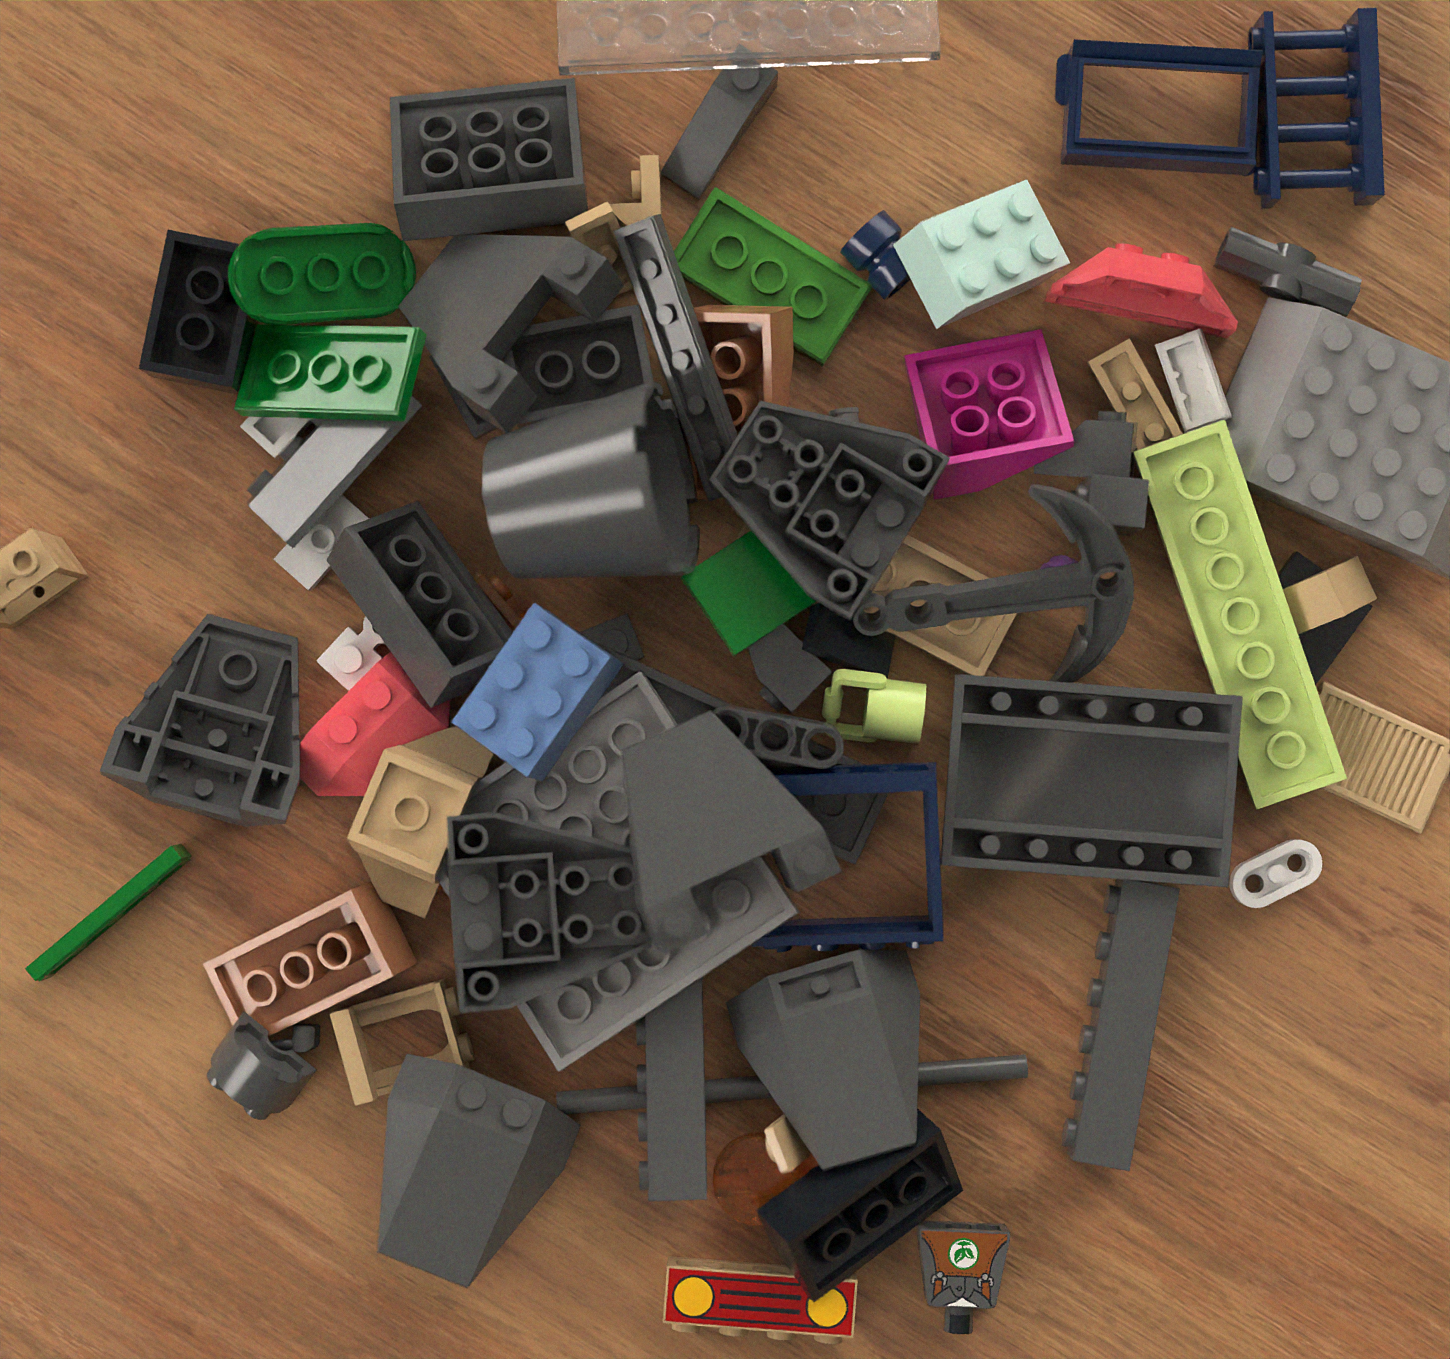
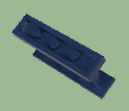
(1360, 130)

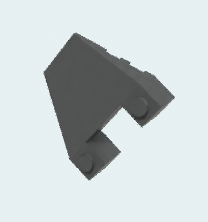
(483, 299)
(701, 810)

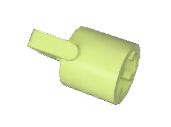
(891, 707)

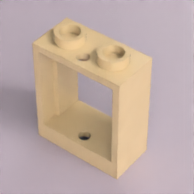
(30, 563)

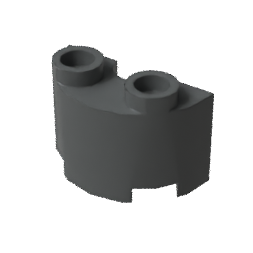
(256, 1071)

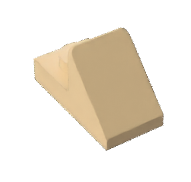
(645, 186)
(595, 231)

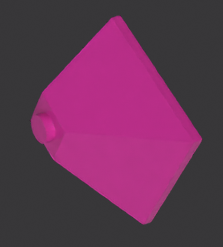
(988, 409)

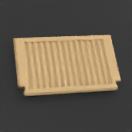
(1386, 758)

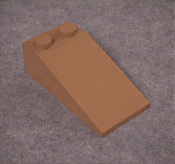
(750, 356)
(312, 960)

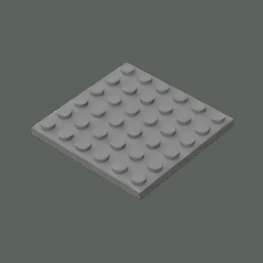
(588, 798)

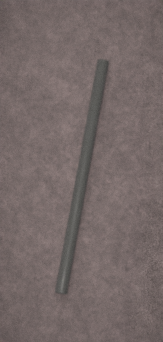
(752, 1088)

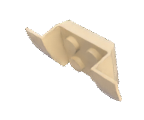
(405, 811)

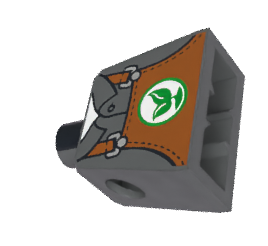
(961, 1268)

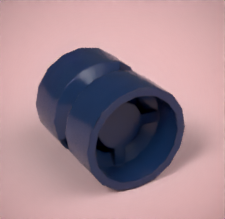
(874, 251)

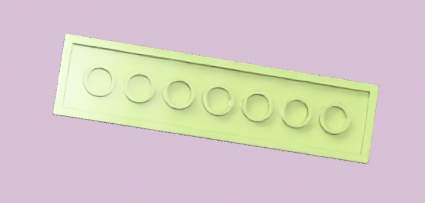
(1239, 612)

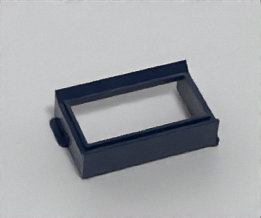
(1158, 155)

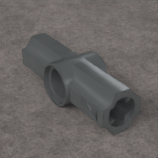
(1287, 272)

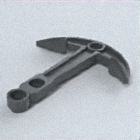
(1063, 586)

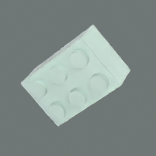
(981, 253)

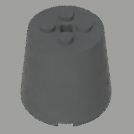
(594, 491)

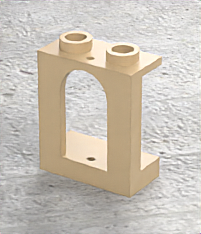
(347, 1024)

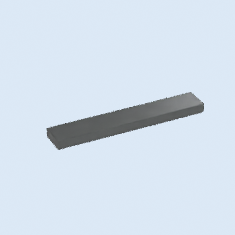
(678, 344)

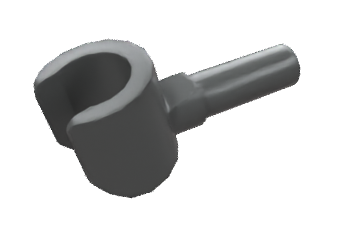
(304, 1038)

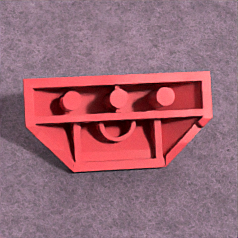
(1146, 290)
(372, 716)

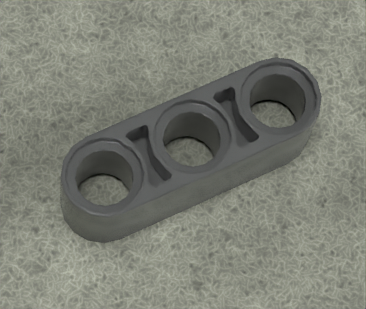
(799, 732)

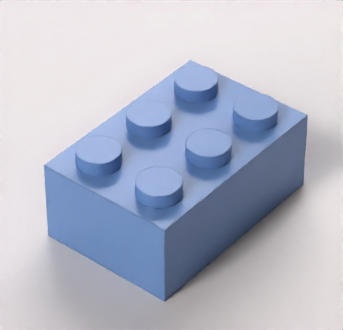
(537, 693)

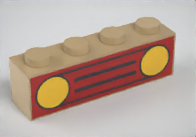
(756, 1298)

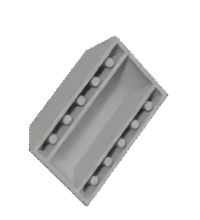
(1346, 430)

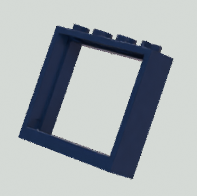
(868, 932)

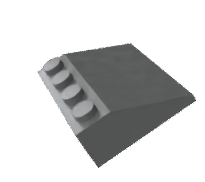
(487, 159)

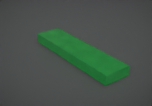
(109, 912)

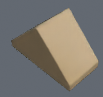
(1329, 595)

